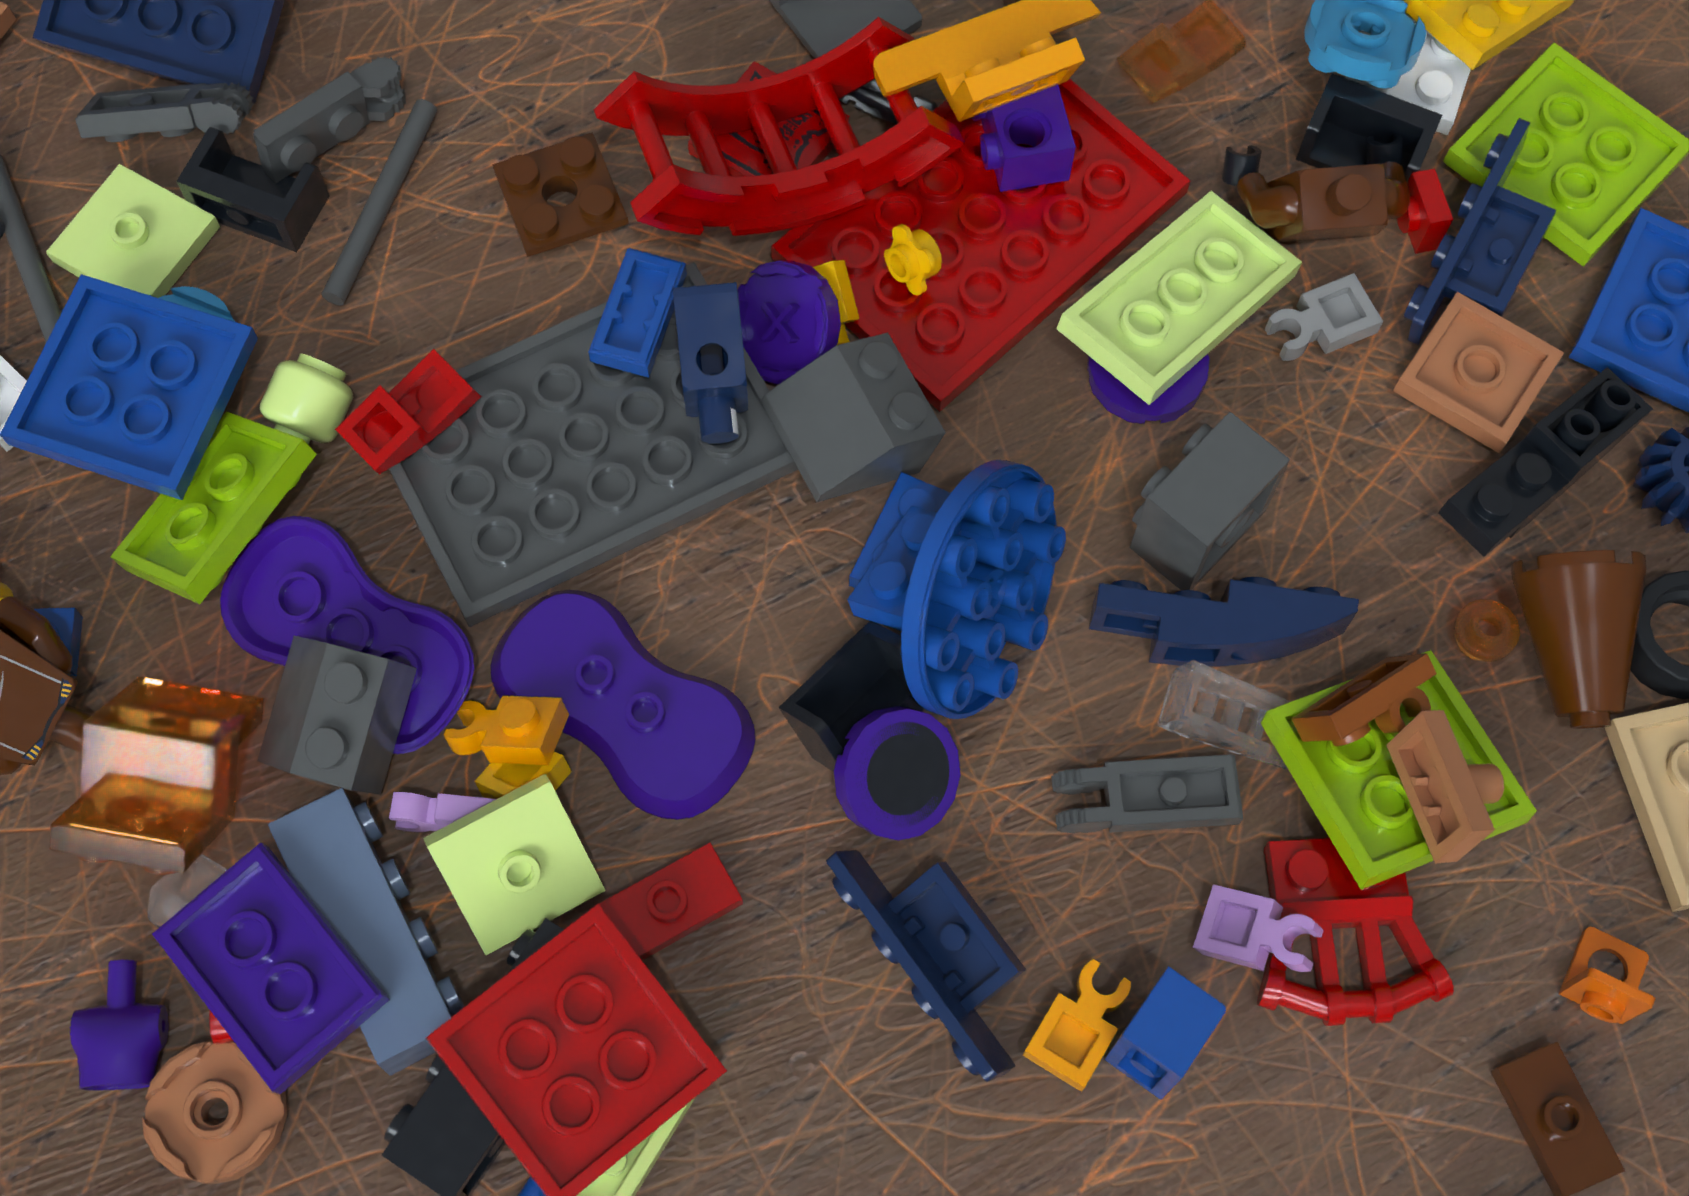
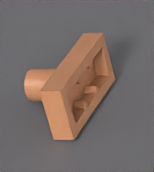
(1443, 788)

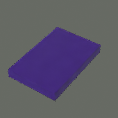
(270, 968)

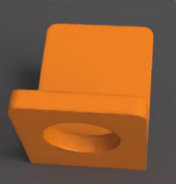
(1600, 993)

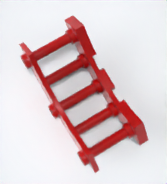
(790, 196)

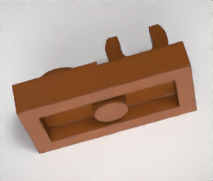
(1369, 696)

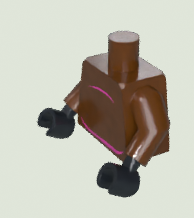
(1323, 200)

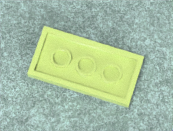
(1178, 296)

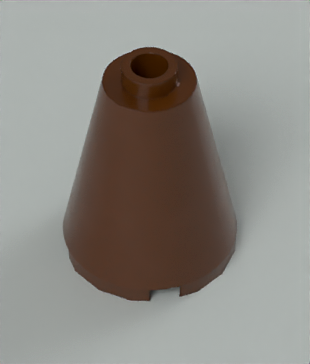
(1583, 629)

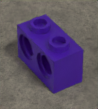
(1034, 121)

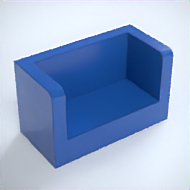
(1166, 1033)

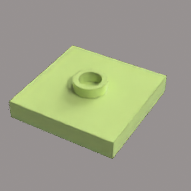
(134, 235)
(514, 864)

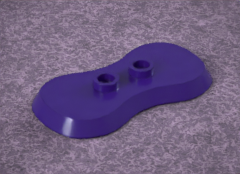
(308, 585)
(659, 732)

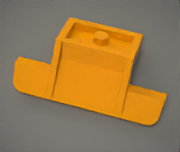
(990, 56)

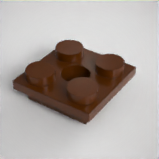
(564, 167)

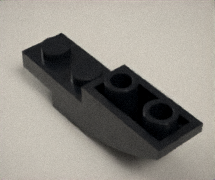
(1545, 462)

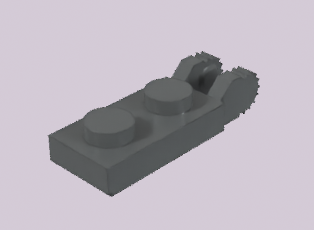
(164, 109)
(329, 117)
(1153, 794)

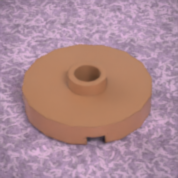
(179, 1108)

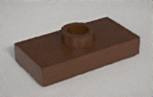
(1557, 1121)

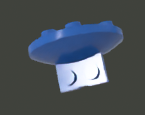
(966, 586)

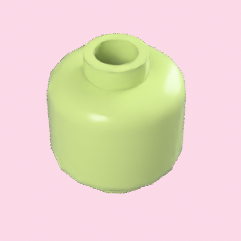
(307, 399)

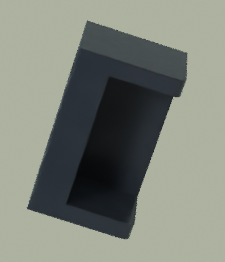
(1353, 113)
(247, 198)
(848, 687)

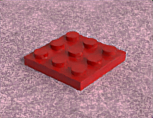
(576, 1055)

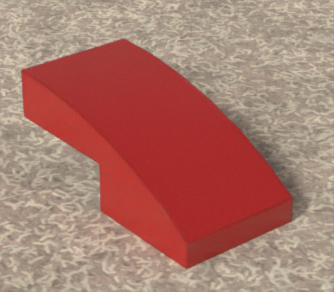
(413, 413)

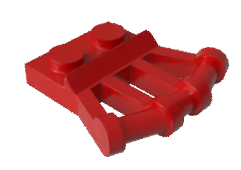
(1315, 882)

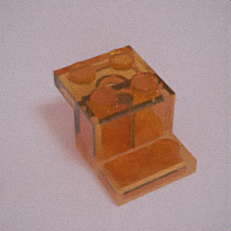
(157, 775)

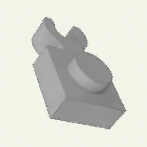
(1330, 314)

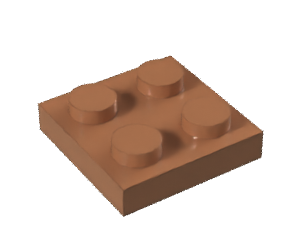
(1478, 372)

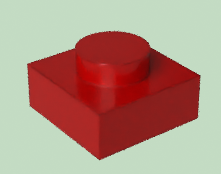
(1427, 213)

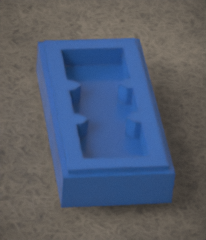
(637, 312)

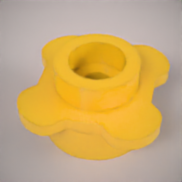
(913, 258)

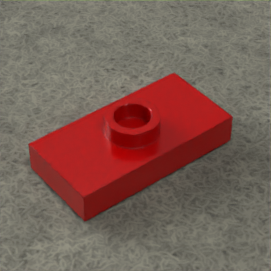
(673, 902)

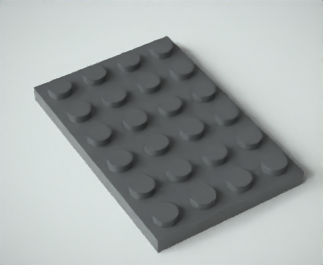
(573, 465)

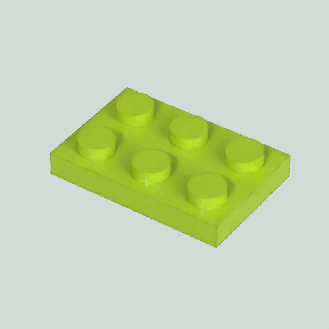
(231, 495)

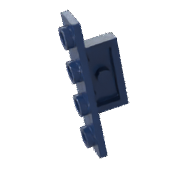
(1492, 244)
(943, 948)

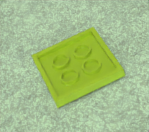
(1584, 154)
(1361, 794)

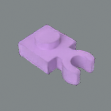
(424, 814)
(1249, 927)

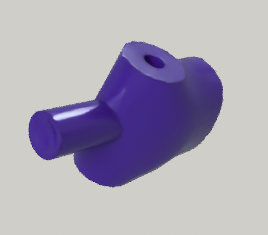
(119, 1040)

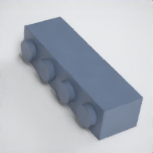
(338, 868)

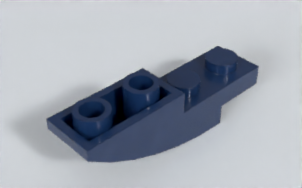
(1246, 626)

